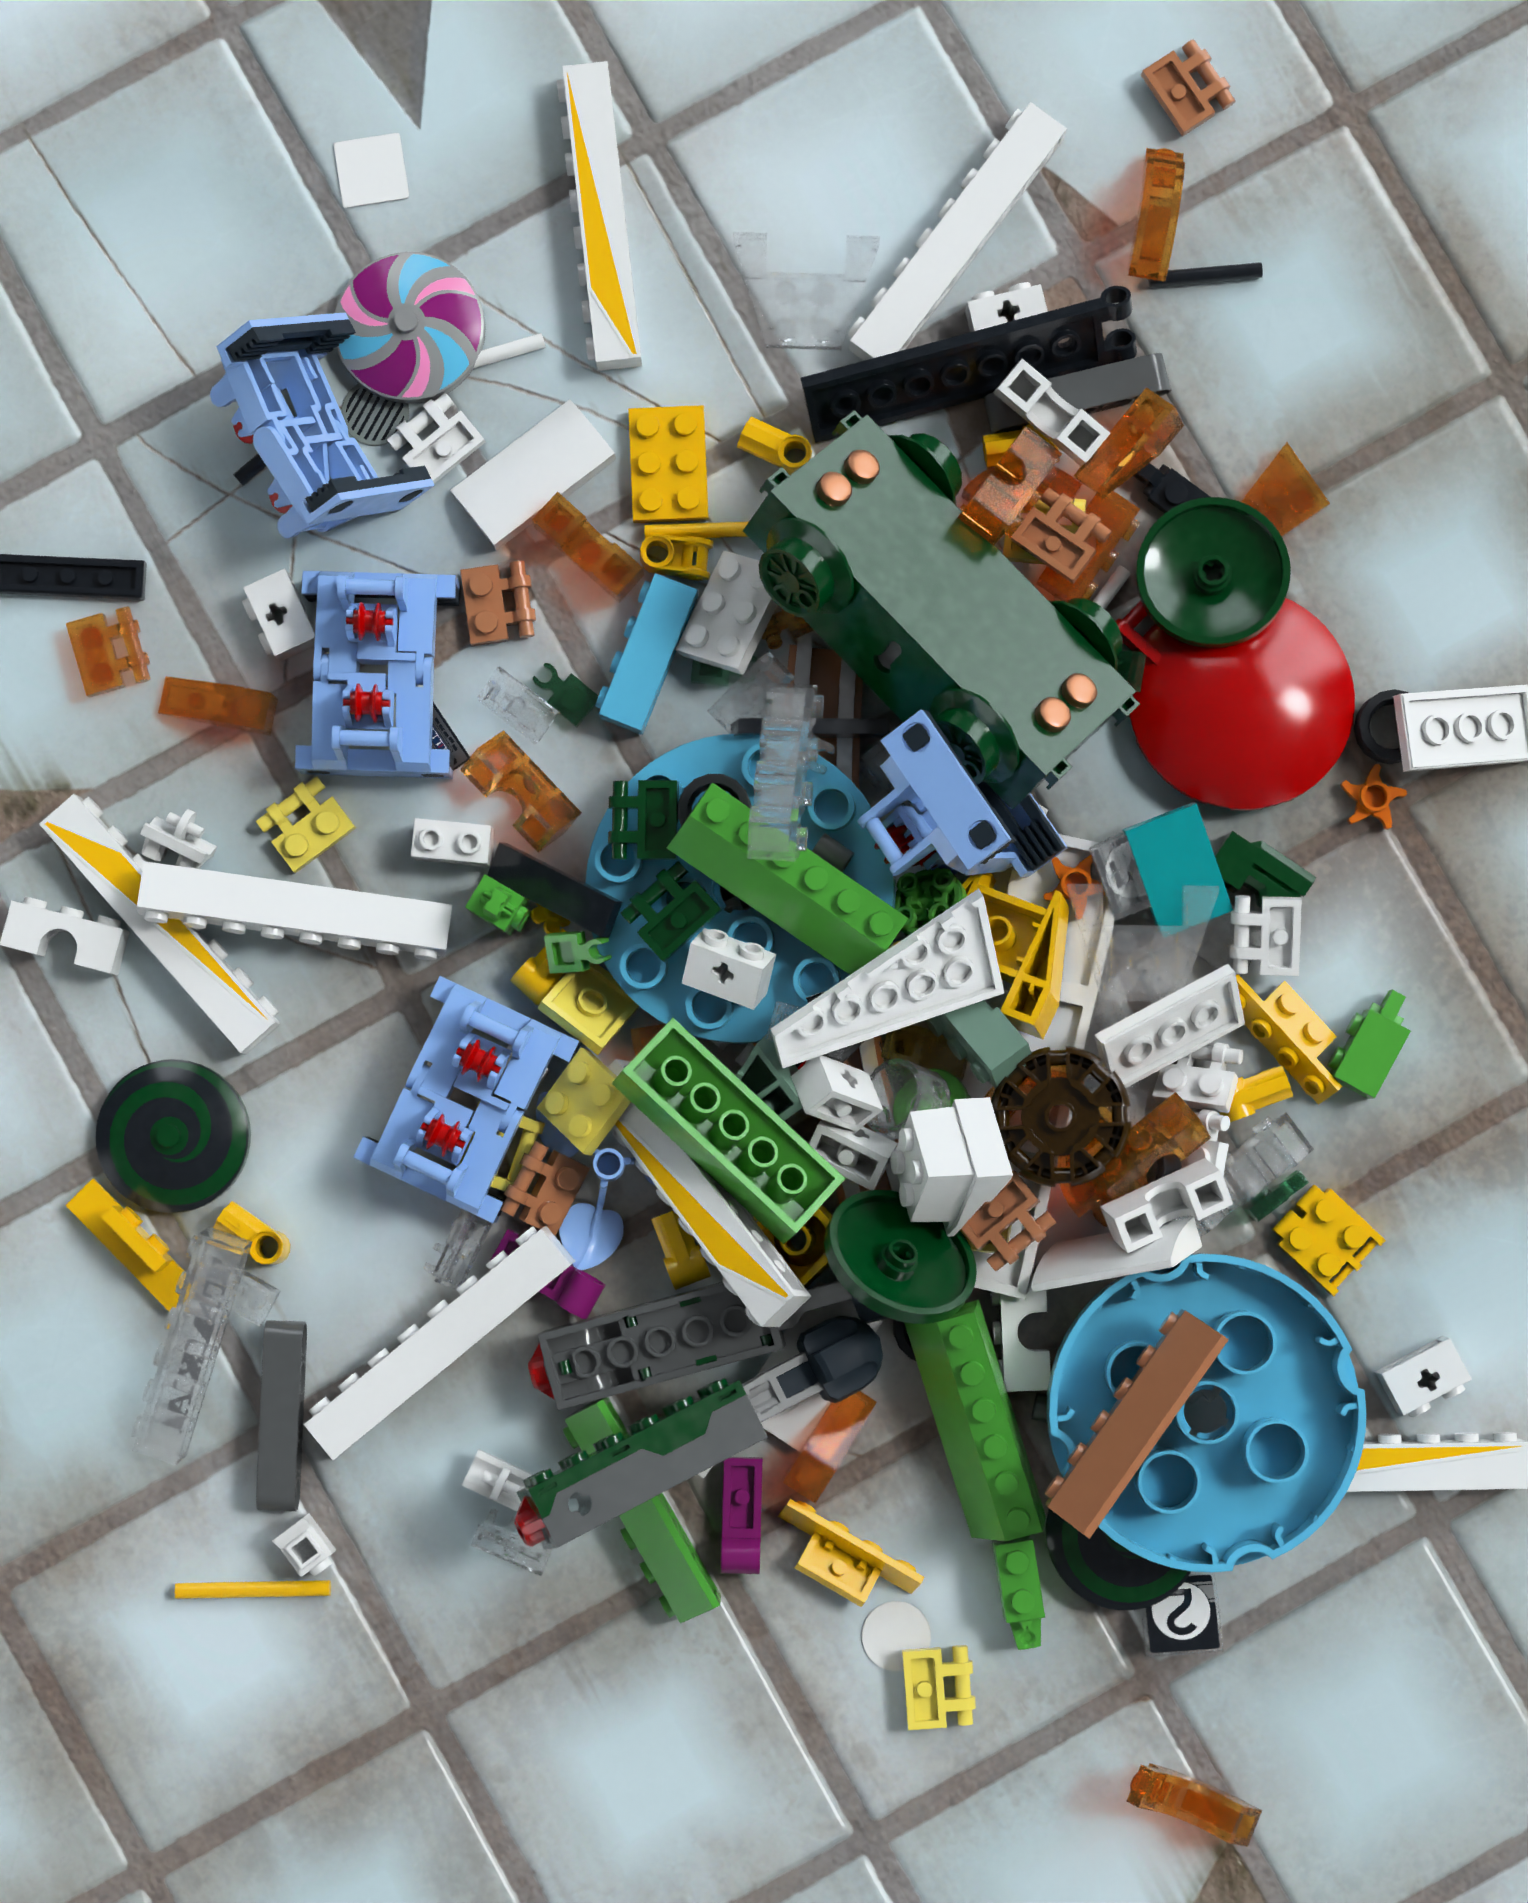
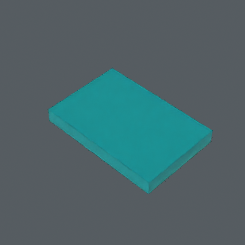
(1175, 853)

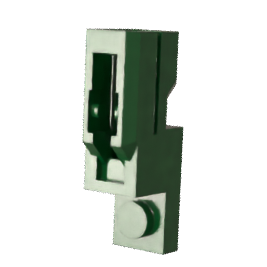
(1260, 869)

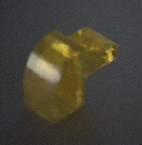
(924, 1049)

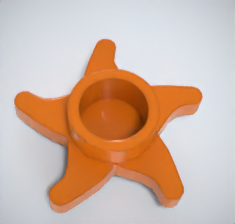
(1372, 798)
(1067, 875)

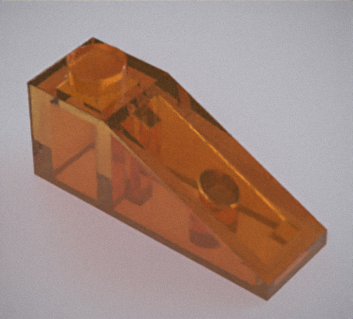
(1132, 443)
(219, 704)
(828, 1445)

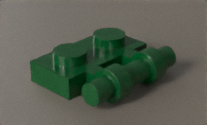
(656, 819)
(679, 919)

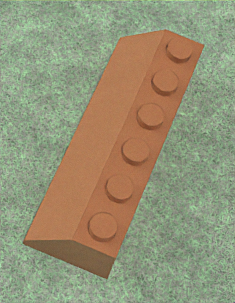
(1134, 1422)

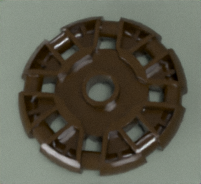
(1085, 1116)

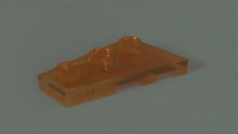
(1286, 493)

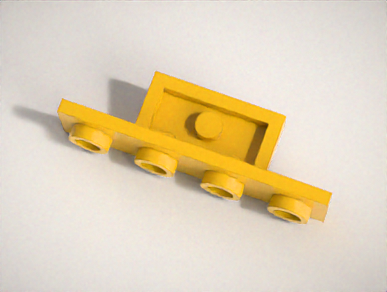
(1291, 1035)
(125, 1238)
(842, 1559)

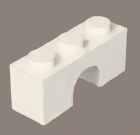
(1050, 414)
(32, 926)
(1191, 1191)
(1021, 1367)

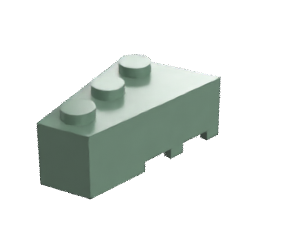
(982, 1038)
(770, 1081)

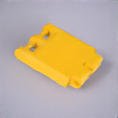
(1326, 1237)

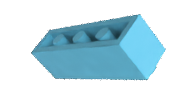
(648, 653)

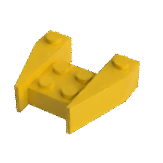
(1028, 952)

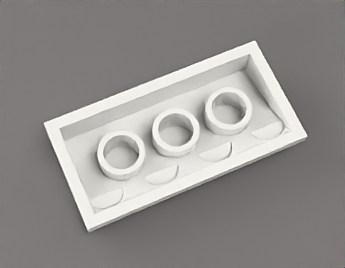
(523, 477)
(1102, 1258)

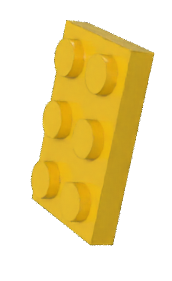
(668, 464)

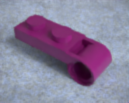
(571, 1289)
(741, 1515)

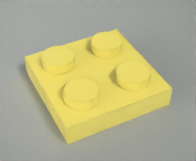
(589, 1006)
(584, 1102)

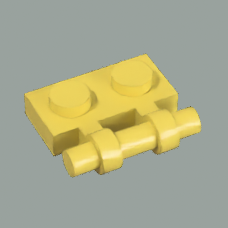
(313, 833)
(925, 1687)

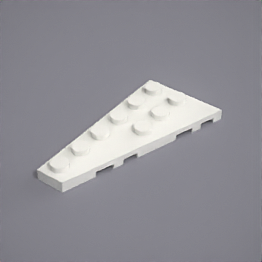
(919, 978)

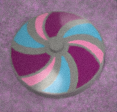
(413, 327)

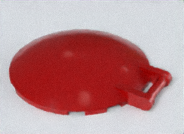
(1245, 718)

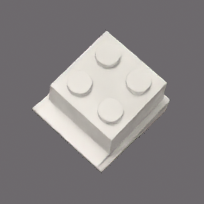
(950, 1162)

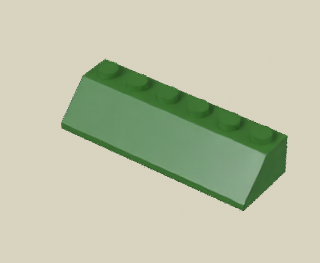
(800, 896)
(728, 1131)
(977, 1425)
(651, 1527)

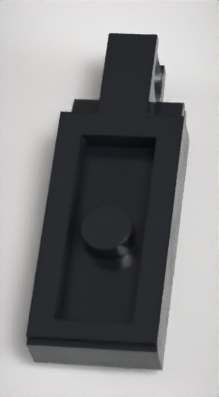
(1167, 487)

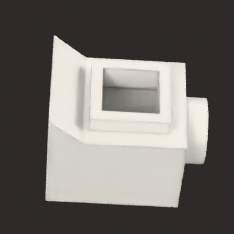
(306, 1546)

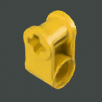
(679, 557)

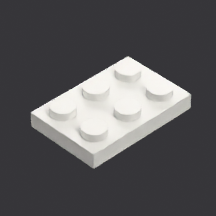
(728, 616)

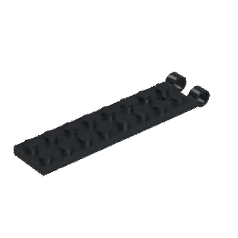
(969, 364)

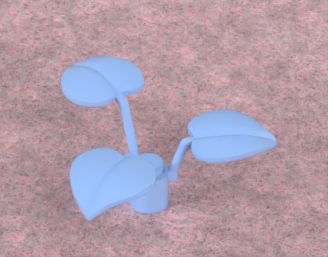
(588, 1231)

